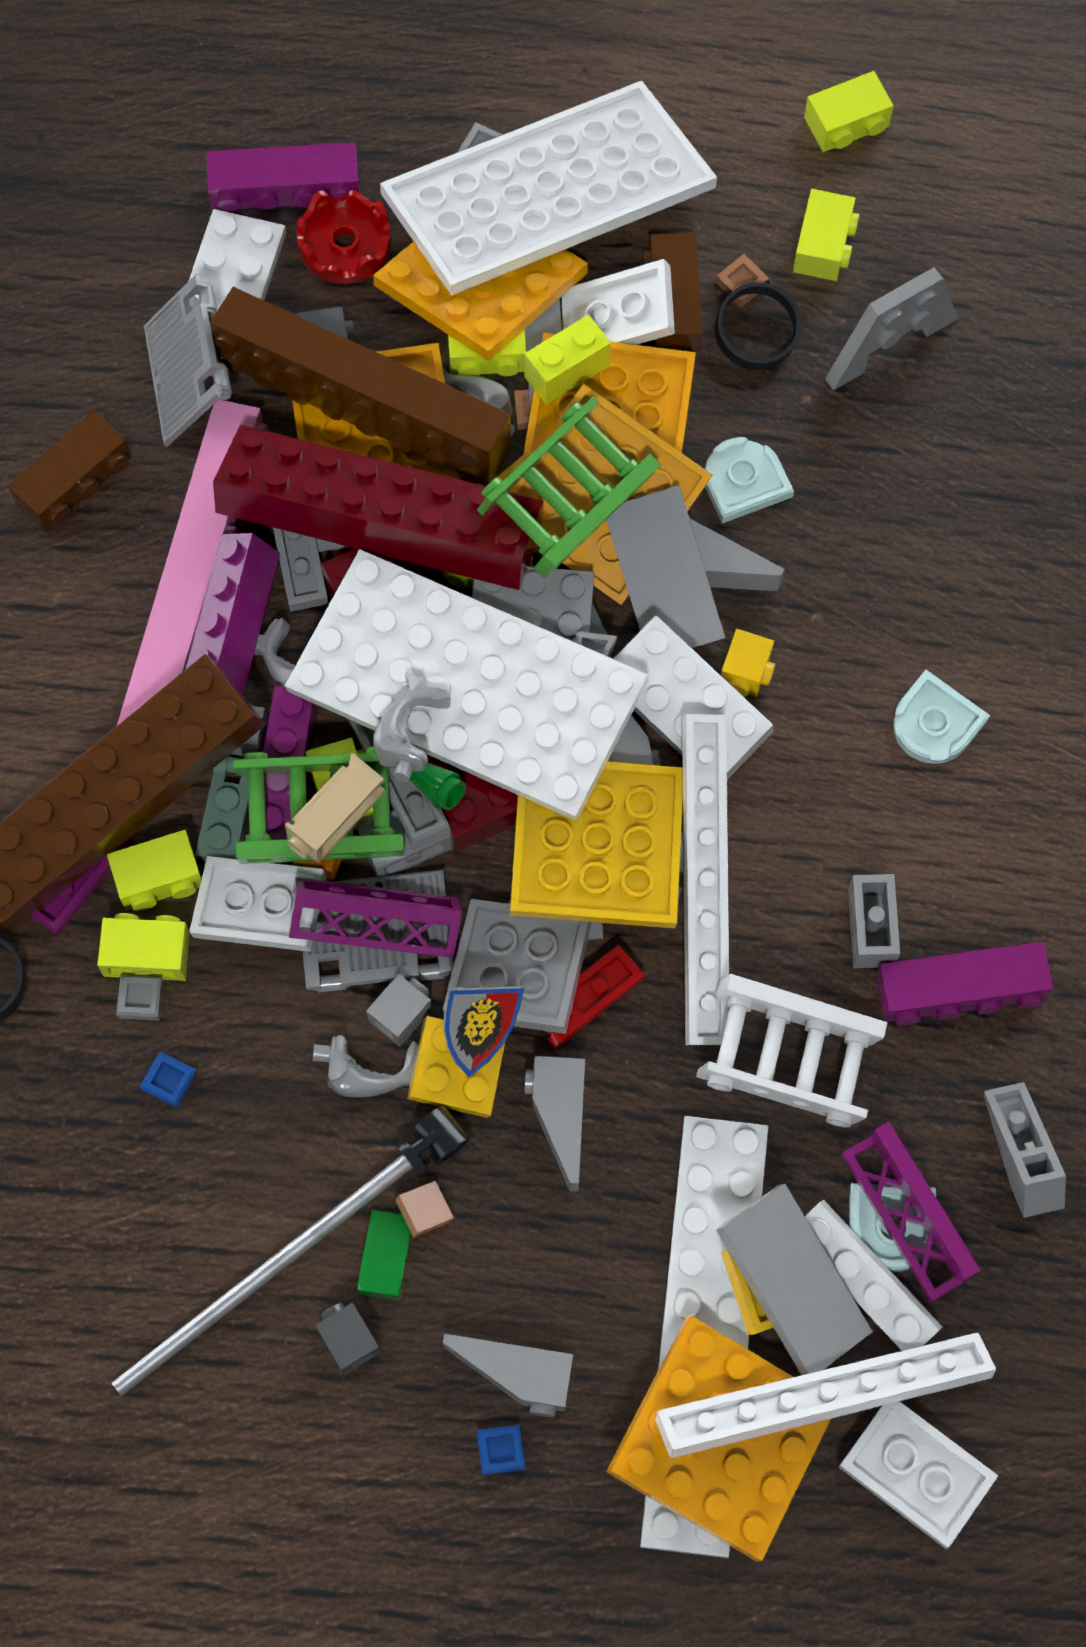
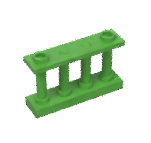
(579, 522)
(260, 847)

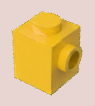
(748, 663)

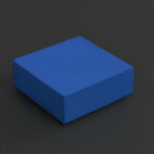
(168, 1080)
(501, 1450)

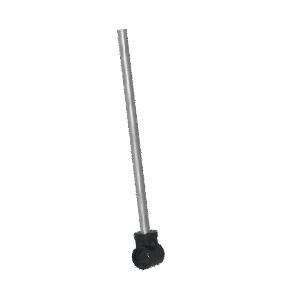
(436, 1138)

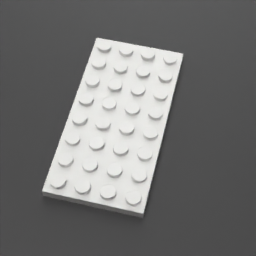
(547, 187)
(522, 699)

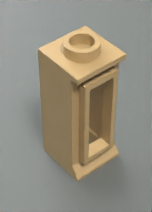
(334, 810)

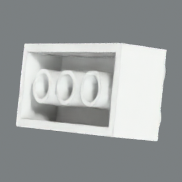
(688, 685)

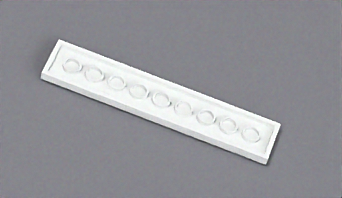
(716, 1181)

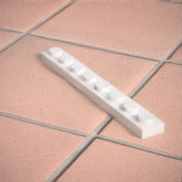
(705, 876)
(823, 1395)

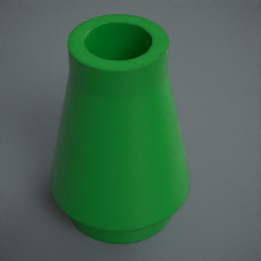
(439, 786)

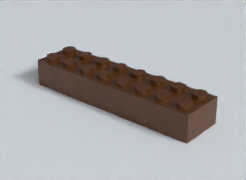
(361, 387)
(119, 786)

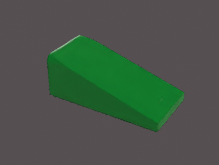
(384, 1256)

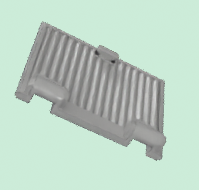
(183, 358)
(373, 965)

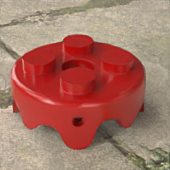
(339, 216)

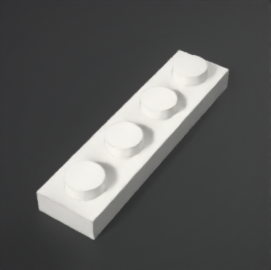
(872, 1282)

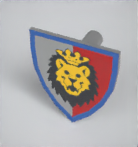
(479, 1023)

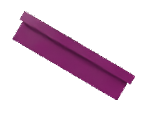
(375, 902)
(923, 1203)

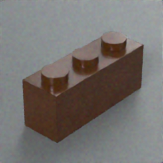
(681, 254)
(70, 471)

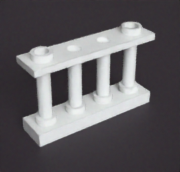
(819, 1021)

